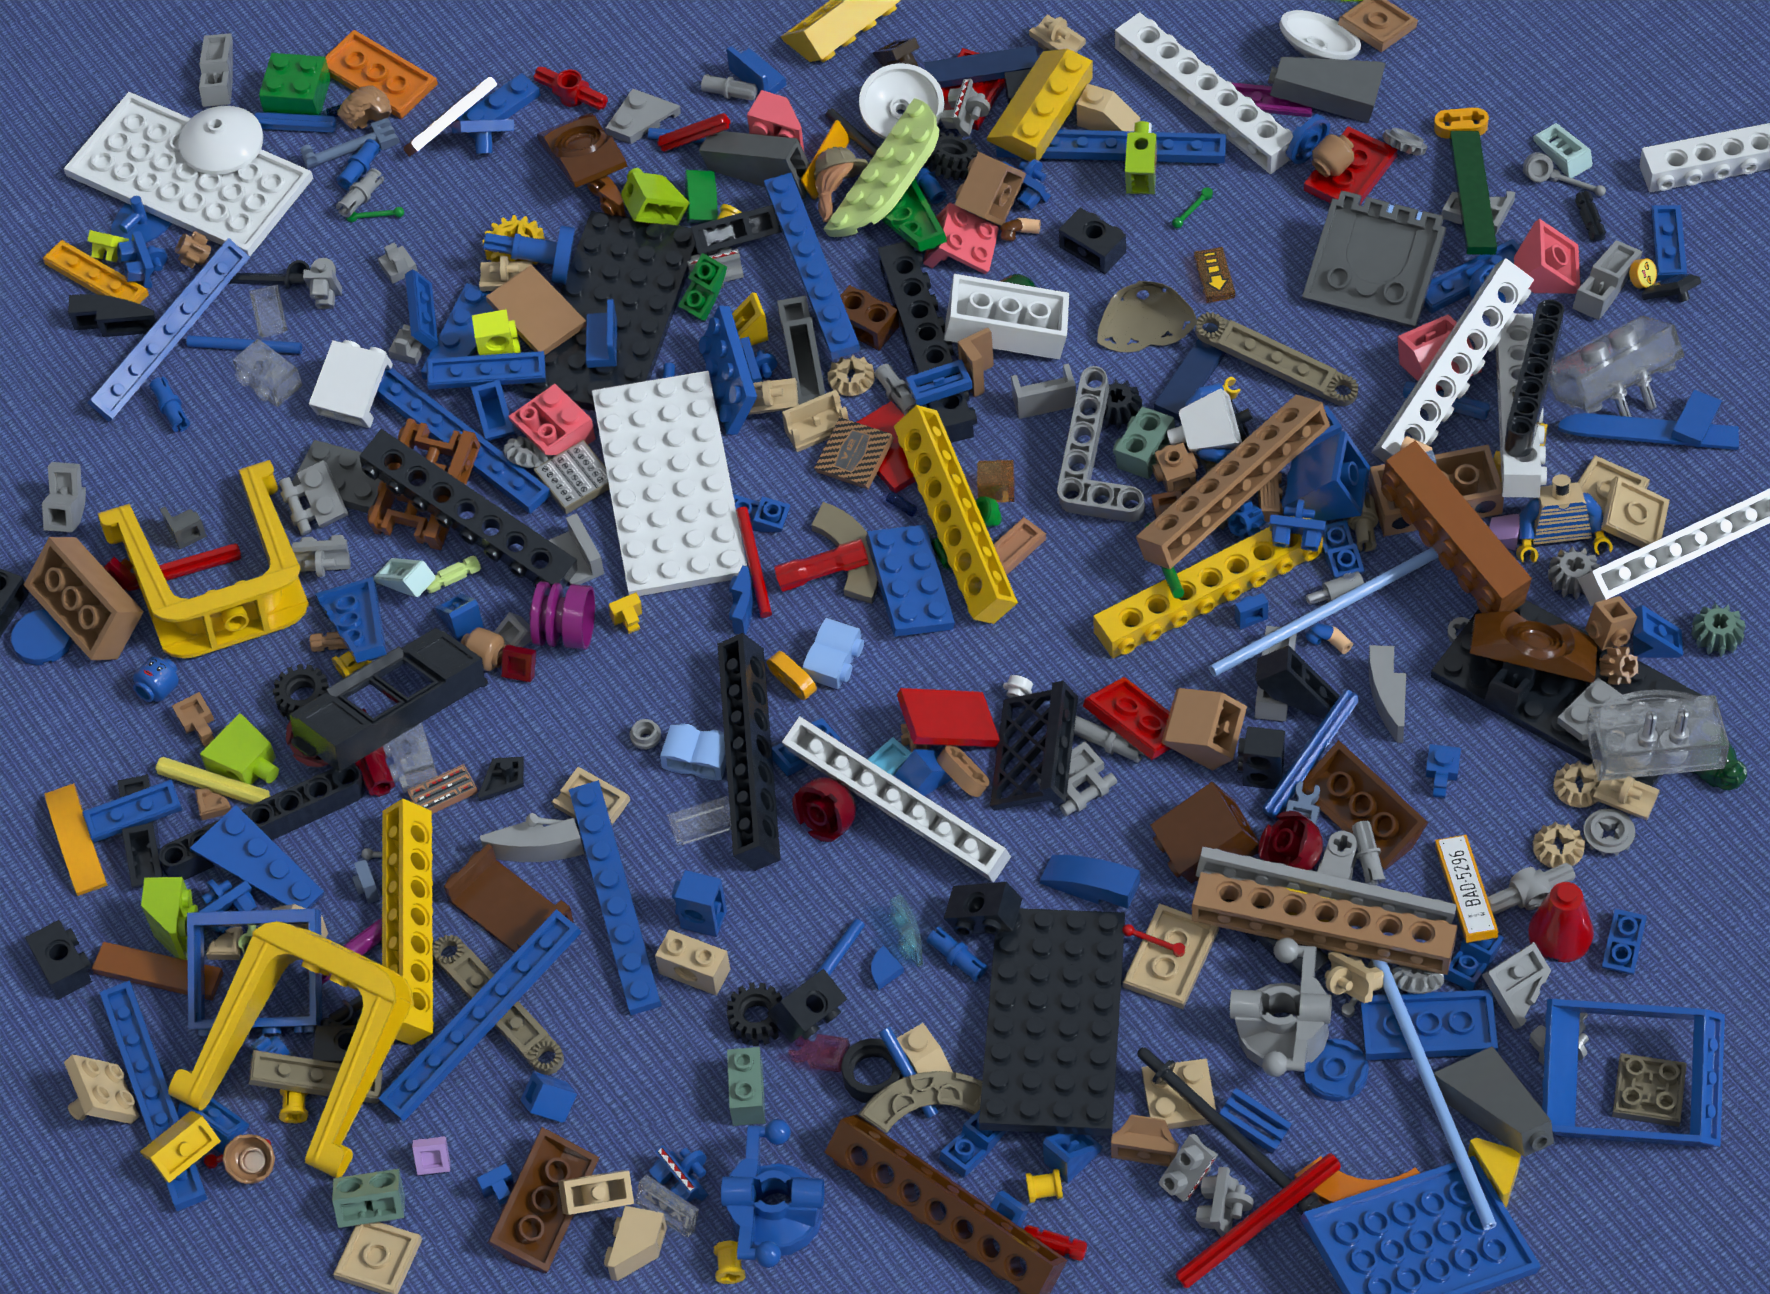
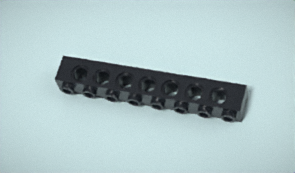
(924, 331)
(387, 449)
(748, 752)

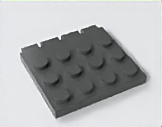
(1375, 259)

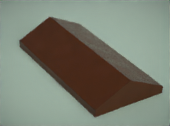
(1356, 794)
(533, 1214)

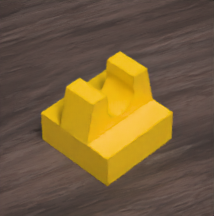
(626, 611)

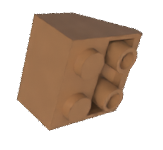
(1204, 726)

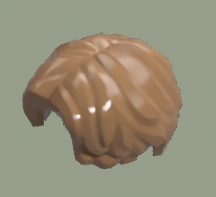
(364, 105)

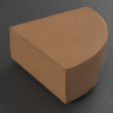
(211, 804)

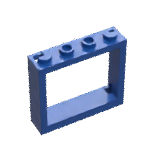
(196, 979)

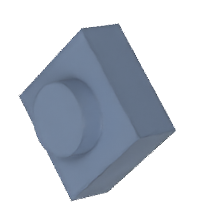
(364, 882)

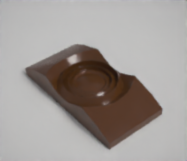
(582, 149)
(1534, 644)

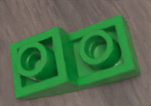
(702, 196)
(705, 286)

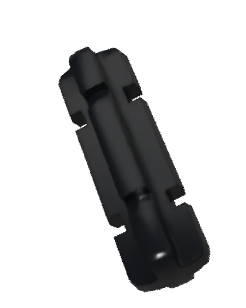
(1590, 216)

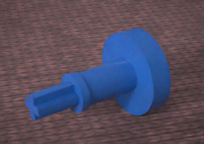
(537, 250)

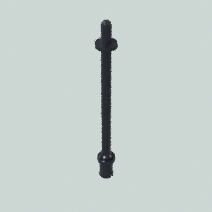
(1165, 1073)

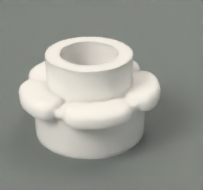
(1018, 686)

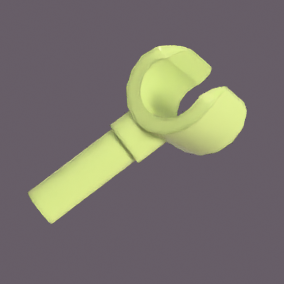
(245, 938)

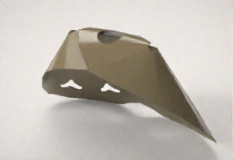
(1145, 319)

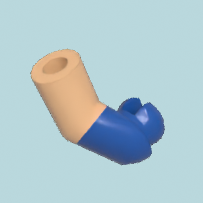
(1331, 634)

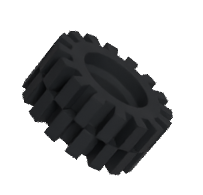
(951, 156)
(295, 680)
(746, 999)

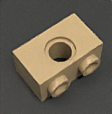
(692, 962)
(596, 1192)

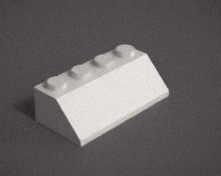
(1018, 315)

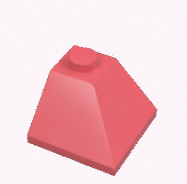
(1549, 260)

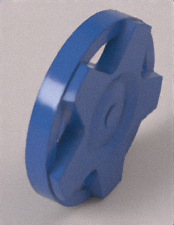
(1307, 138)

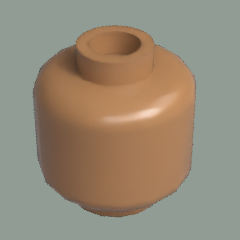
(1332, 155)
(486, 645)

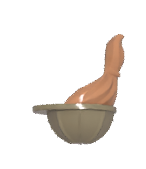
(830, 170)

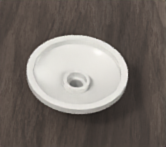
(1318, 36)
(894, 89)
(220, 140)

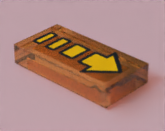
(1214, 274)

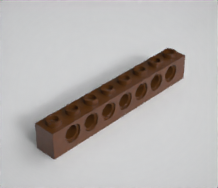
(961, 1206)

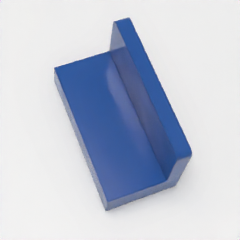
(753, 69)
(602, 338)

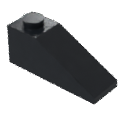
(1294, 682)

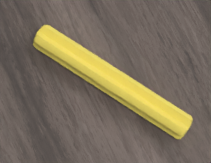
(209, 780)

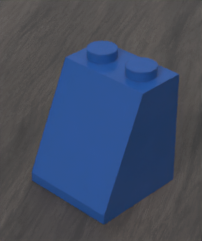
(1329, 479)

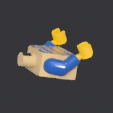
(1560, 516)

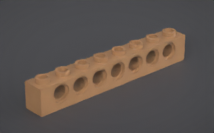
(1232, 481)
(1333, 935)

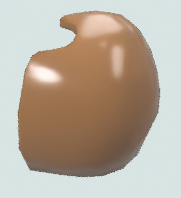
(249, 1159)

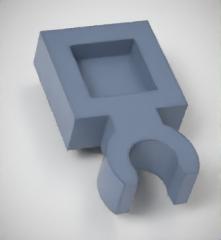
(1305, 803)

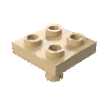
(100, 1090)

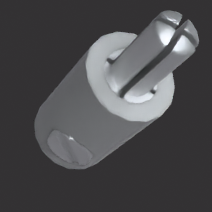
(1336, 588)

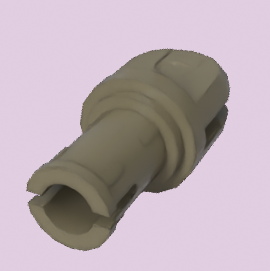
(1365, 525)

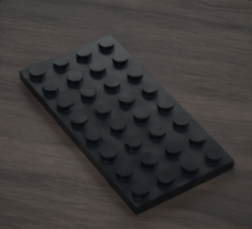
(644, 274)
(1549, 695)
(1054, 1024)

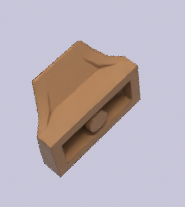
(1144, 1141)

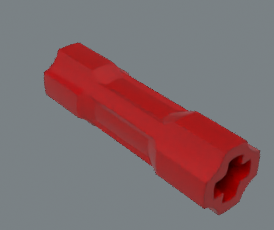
(800, 571)

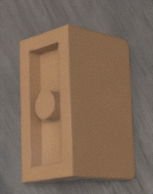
(977, 357)

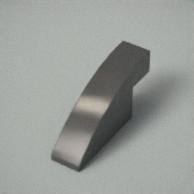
(801, 347)

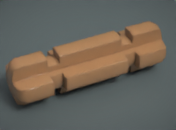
(331, 640)

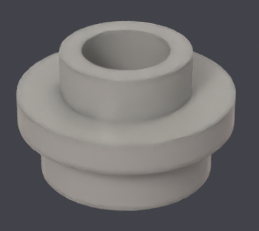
(643, 727)

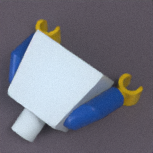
(1209, 422)

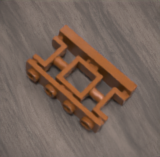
(464, 451)

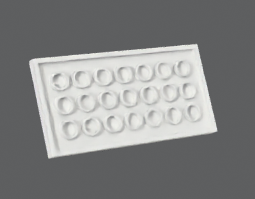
(140, 156)
(669, 483)

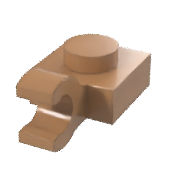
(195, 715)

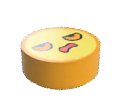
(1643, 273)

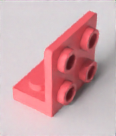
(968, 239)

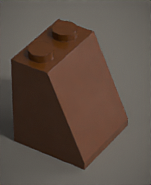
(1203, 820)

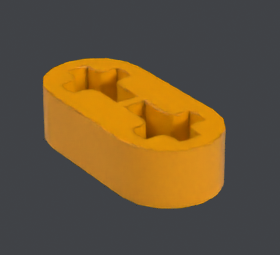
(1460, 120)
(791, 675)

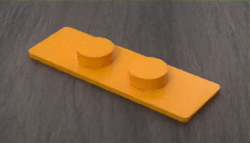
(835, 138)

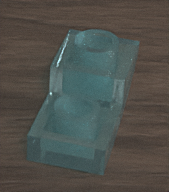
(908, 930)

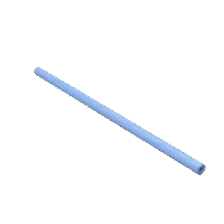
(1322, 612)
(1436, 1097)

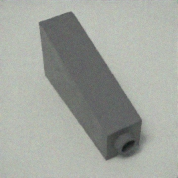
(1329, 84)
(755, 157)
(1496, 1100)

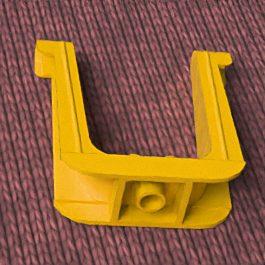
(227, 614)
(385, 1007)

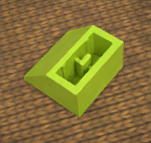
(166, 909)

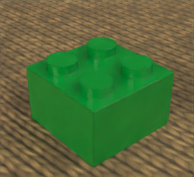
(295, 84)

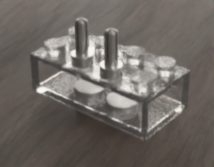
(1616, 362)
(1656, 734)

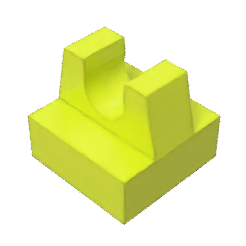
(104, 242)

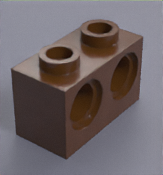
(870, 318)

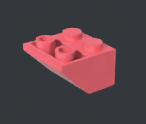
(774, 117)
(1421, 344)
(553, 422)

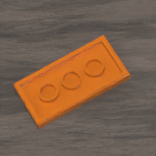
(364, 63)

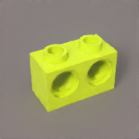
(495, 333)

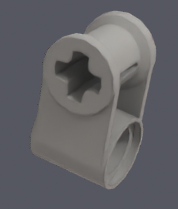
(1336, 862)

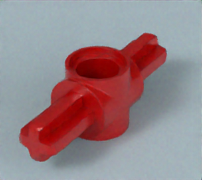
(570, 88)

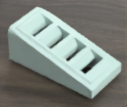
(1569, 164)
(405, 576)

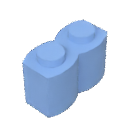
(832, 653)
(694, 752)

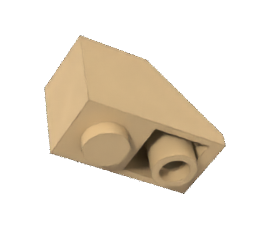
(637, 1241)

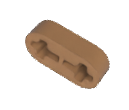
(963, 770)

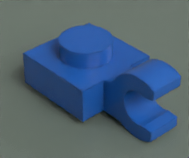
(1443, 766)

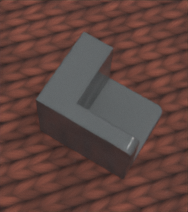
(185, 527)

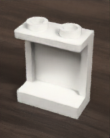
(349, 382)

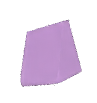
(1506, 529)

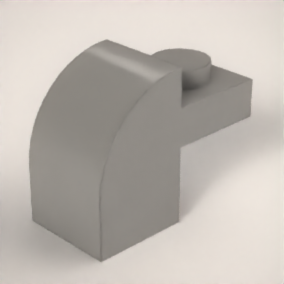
(66, 498)

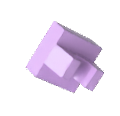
(431, 1155)

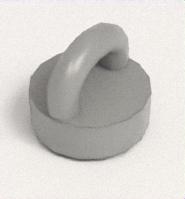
(1538, 167)

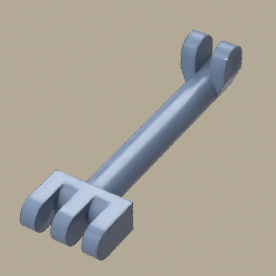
(382, 133)

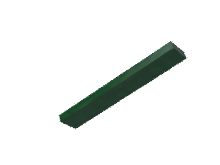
(1473, 193)

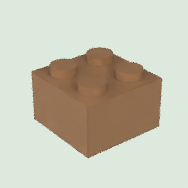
(989, 188)

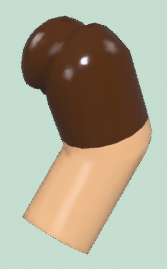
(1019, 225)

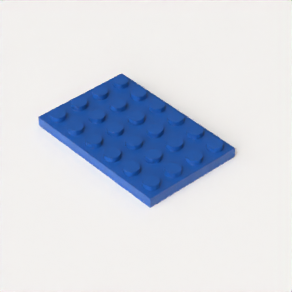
(1420, 1238)

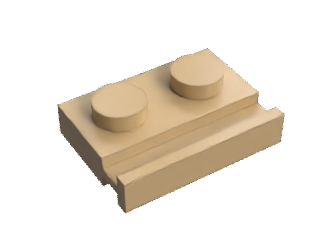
(615, 799)

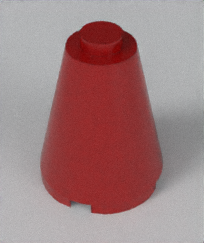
(1562, 924)

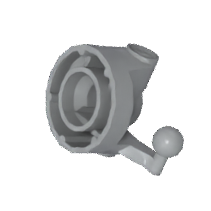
(1286, 1041)

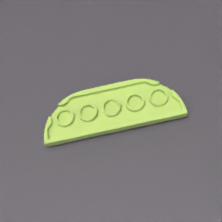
(888, 171)

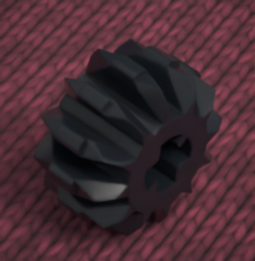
(1121, 404)

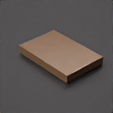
(539, 310)

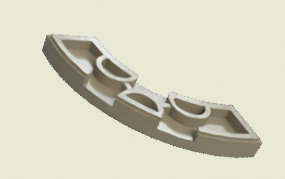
(843, 528)
(922, 1090)

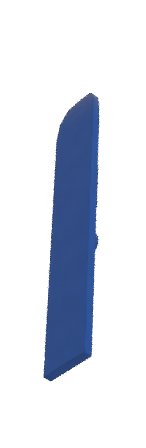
(1643, 430)

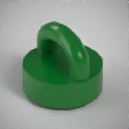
(989, 511)

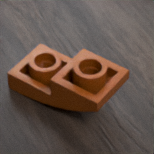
(609, 195)

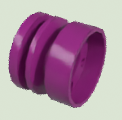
(557, 615)

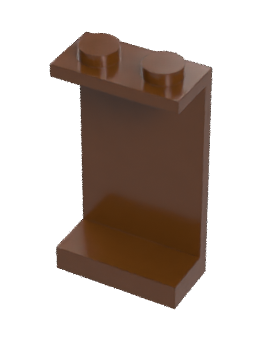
(499, 900)

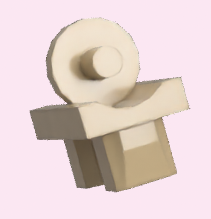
(1055, 35)
(497, 273)
(775, 396)
(1627, 796)
(1352, 977)

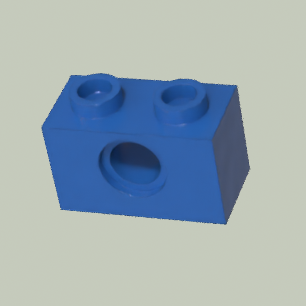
(700, 903)

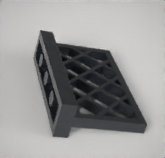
(1055, 744)

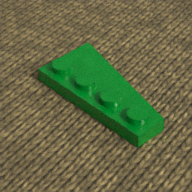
(915, 220)

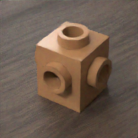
(1175, 468)
(1611, 623)

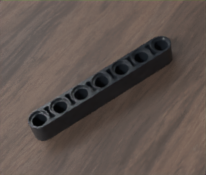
(1534, 378)
(275, 813)

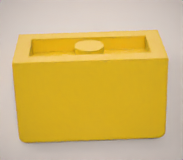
(181, 1145)

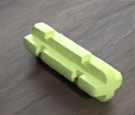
(454, 573)

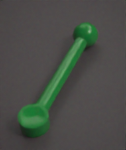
(1206, 194)
(398, 212)

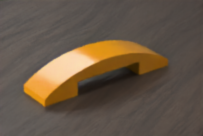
(75, 839)

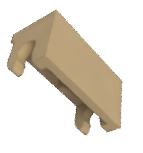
(813, 420)

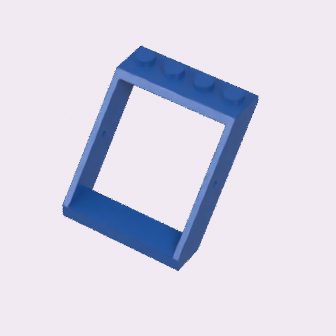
(1562, 1066)

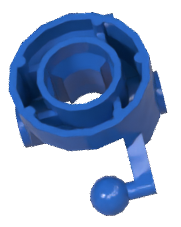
(764, 1229)

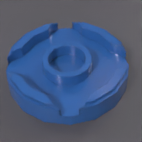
(39, 638)
(1328, 1075)

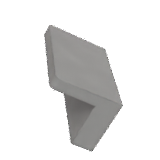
(580, 546)

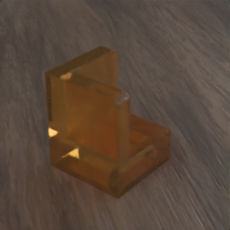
(996, 480)

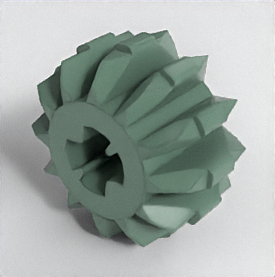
(1718, 629)

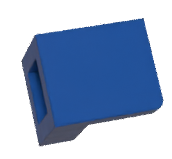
(548, 1097)

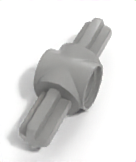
(1530, 888)

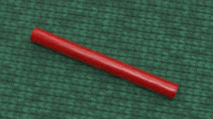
(753, 562)

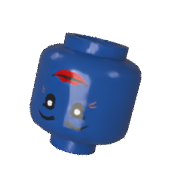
(155, 679)

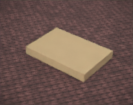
(1157, 970)

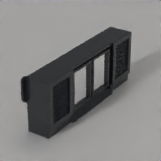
(345, 733)

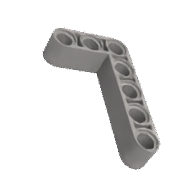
(1086, 452)

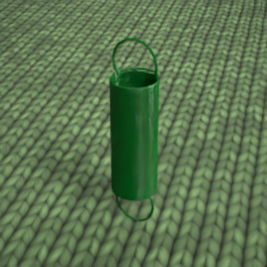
(938, 547)

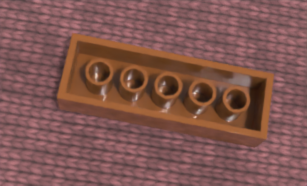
(1454, 531)

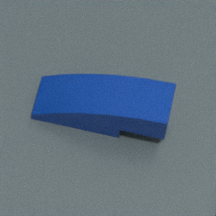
(492, 410)
(1092, 879)

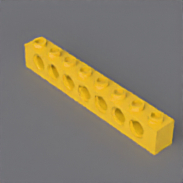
(955, 515)
(1216, 570)
(409, 909)

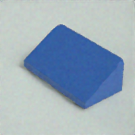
(221, 1120)

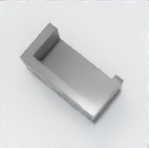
(1044, 396)

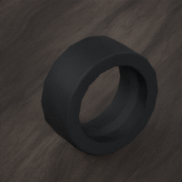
(864, 1049)

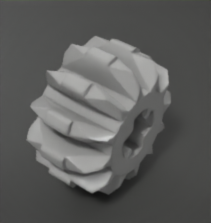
(1567, 568)

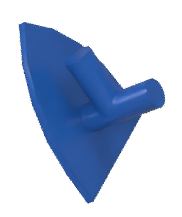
(135, 218)

